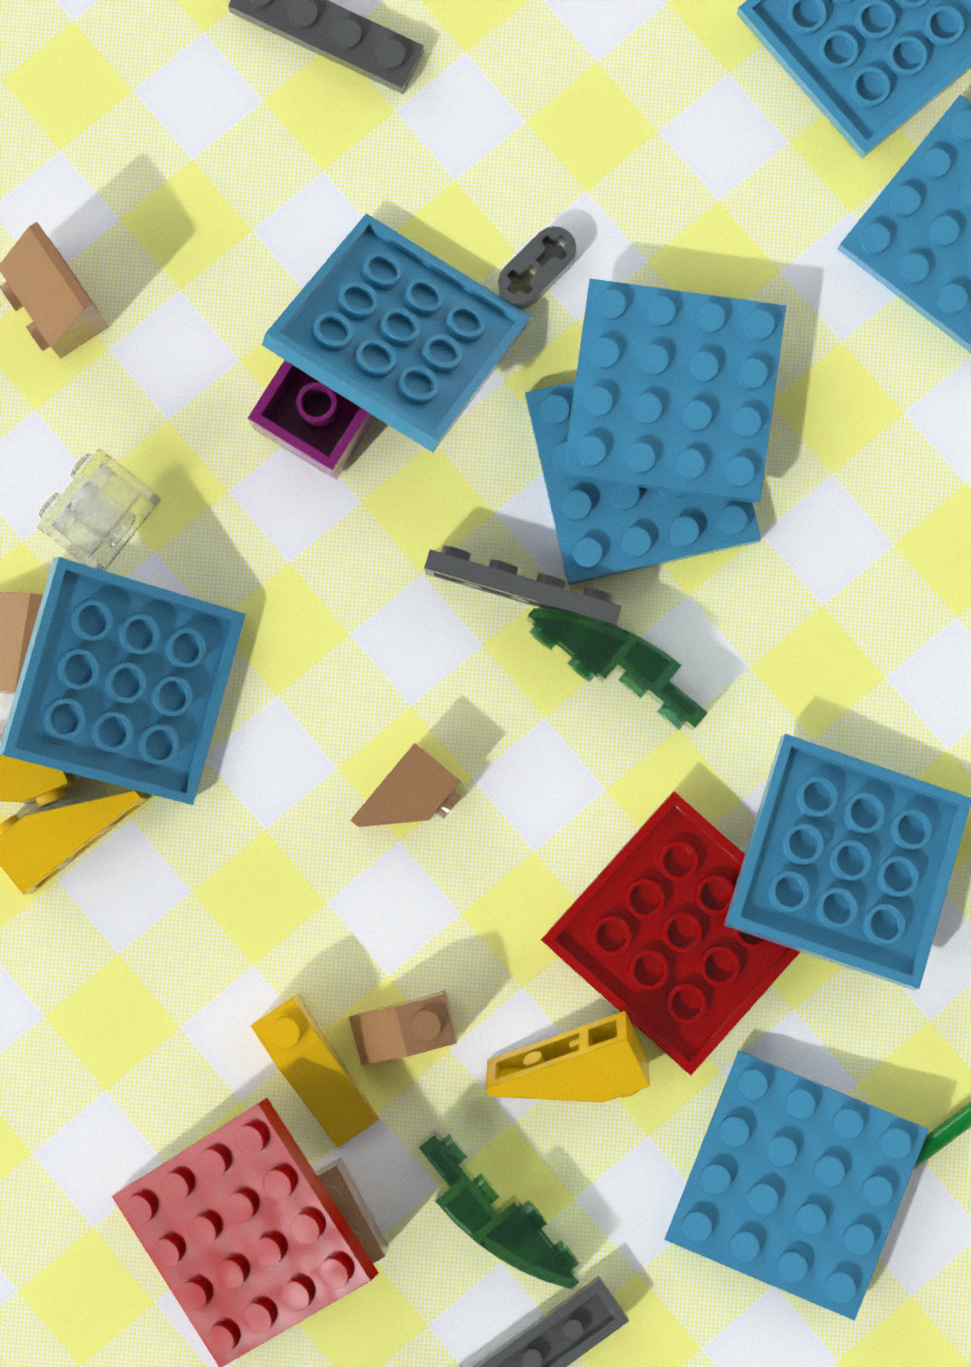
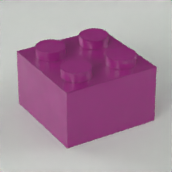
(310, 420)

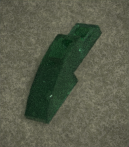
(602, 647)
(506, 1231)

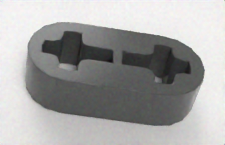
(529, 259)

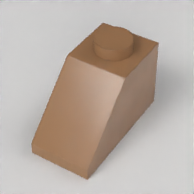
(411, 792)
(404, 1029)

